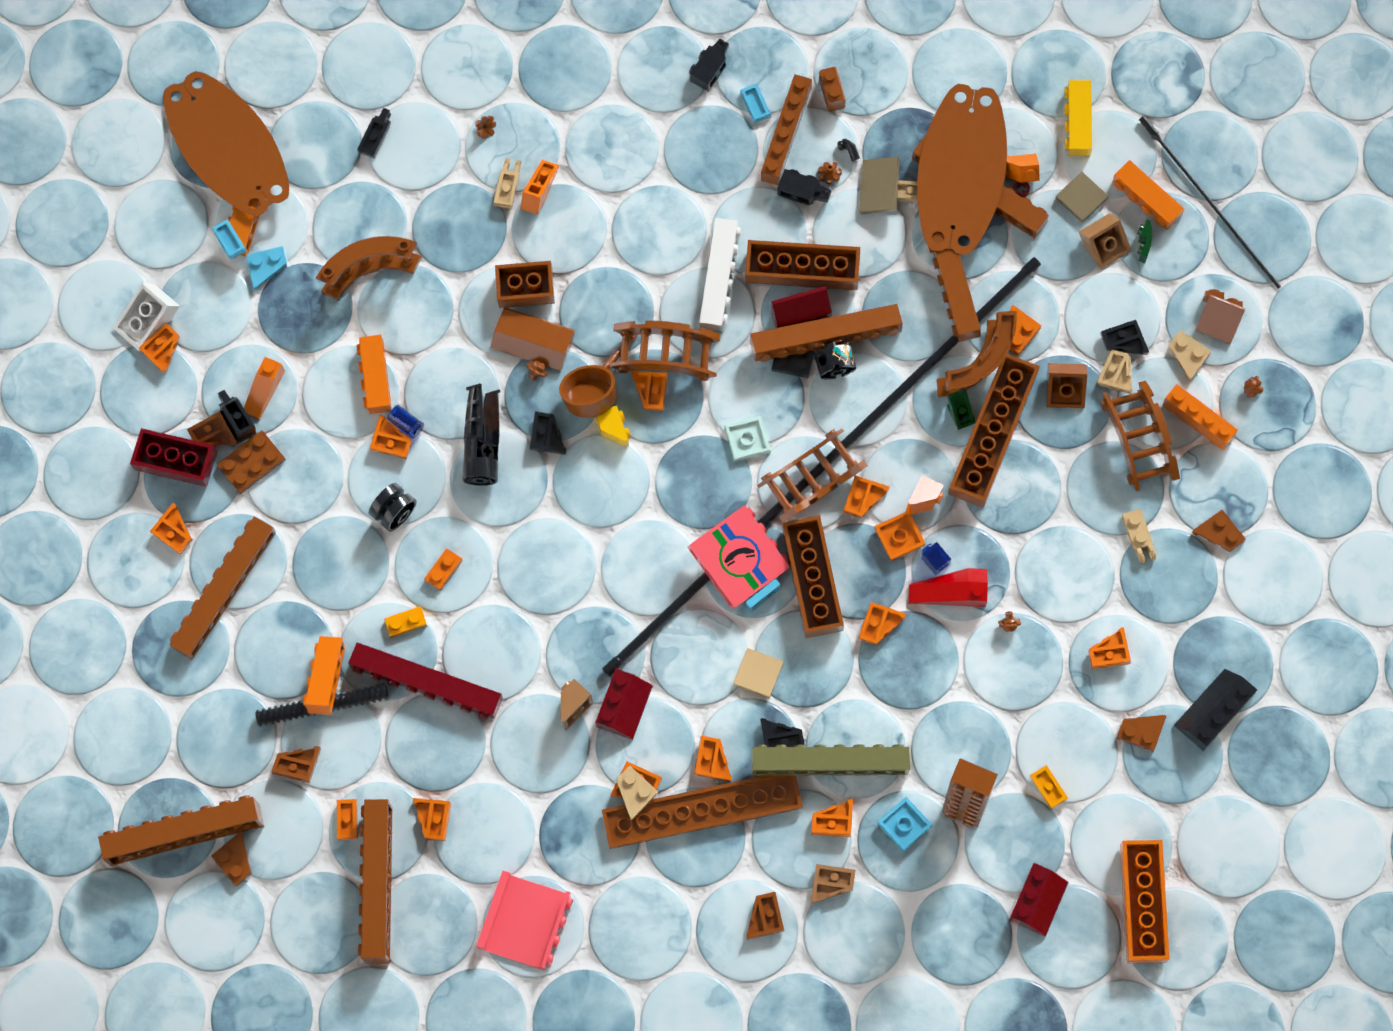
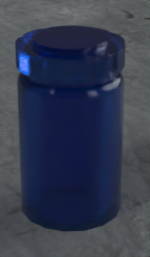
(405, 421)

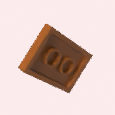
(251, 462)

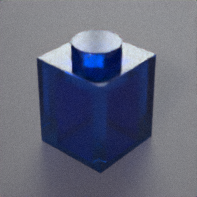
(935, 558)

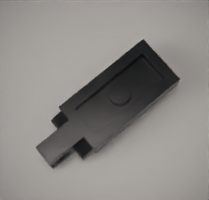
(375, 134)

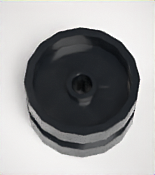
(392, 507)

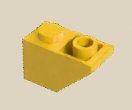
(612, 427)

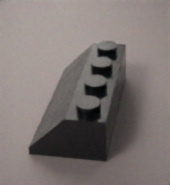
(1215, 708)

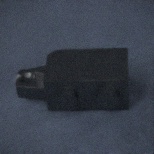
(710, 65)
(802, 188)
(236, 417)

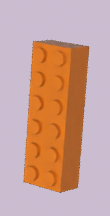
(1144, 901)

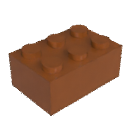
(524, 284)

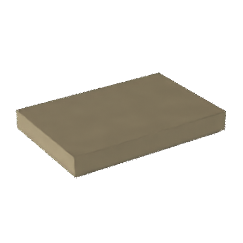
(879, 185)

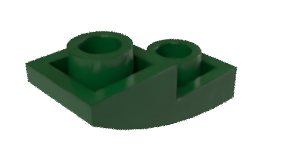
(1145, 239)

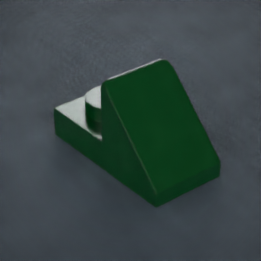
(960, 409)

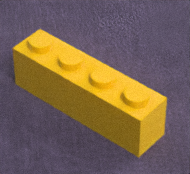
(1079, 118)

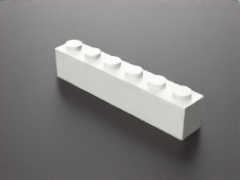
(719, 273)

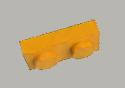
(405, 621)
(1048, 787)

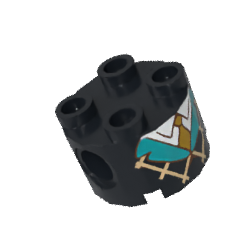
(835, 360)

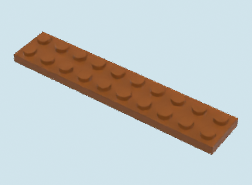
(703, 809)

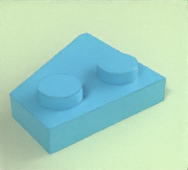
(265, 265)

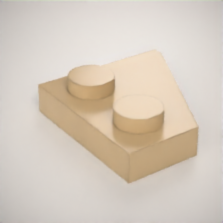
(1189, 353)
(1117, 372)
(635, 791)

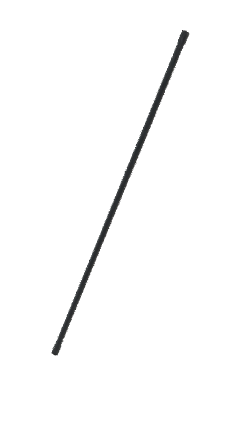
(1026, 271)

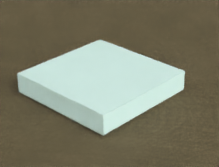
(747, 438)

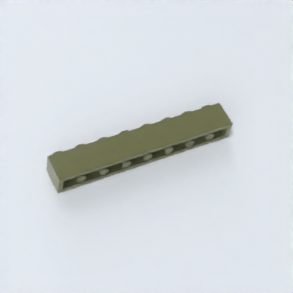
(829, 760)

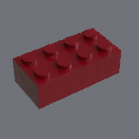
(173, 457)

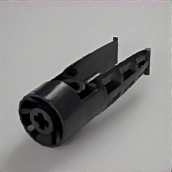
(481, 437)

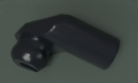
(850, 147)

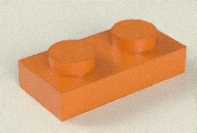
(443, 569)
(347, 819)

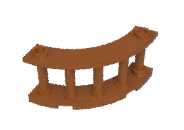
(366, 258)
(667, 330)
(994, 350)
(1158, 427)
(817, 490)

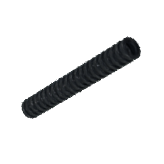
(341, 701)

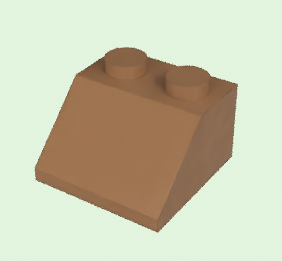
(1105, 240)
(574, 702)

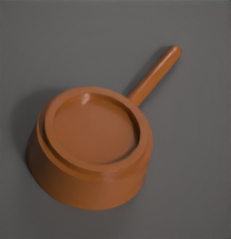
(591, 388)

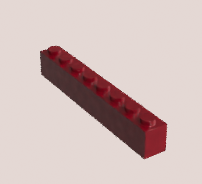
(425, 680)

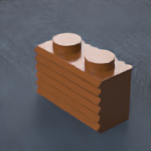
(832, 89)

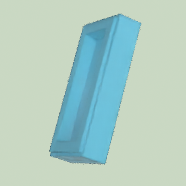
(755, 103)
(228, 239)

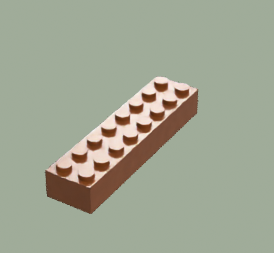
(993, 430)
(968, 793)
(180, 831)
(376, 885)

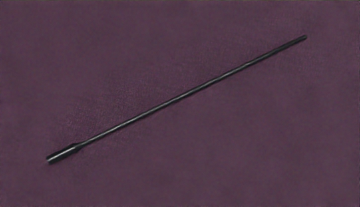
(1155, 134)

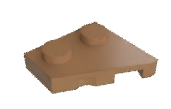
(831, 882)

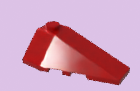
(958, 588)

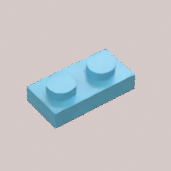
(767, 591)

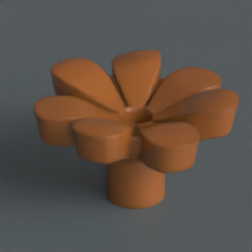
(485, 126)
(829, 172)

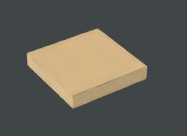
(758, 673)

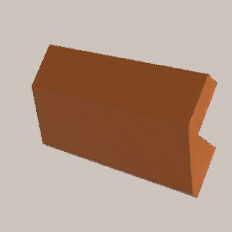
(532, 338)

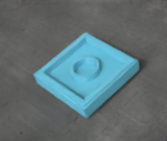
(904, 824)

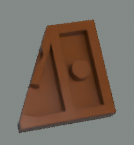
(213, 431)
(1220, 531)
(1142, 731)
(765, 917)

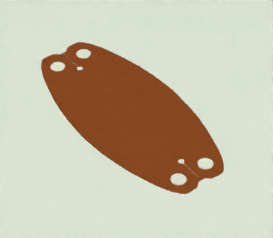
(226, 143)
(962, 169)

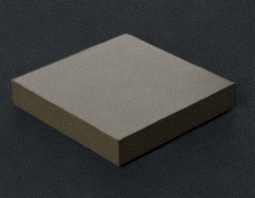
(1082, 197)

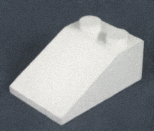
(145, 314)

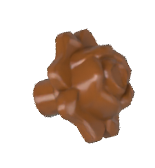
(536, 369)
(1252, 387)
(1009, 623)

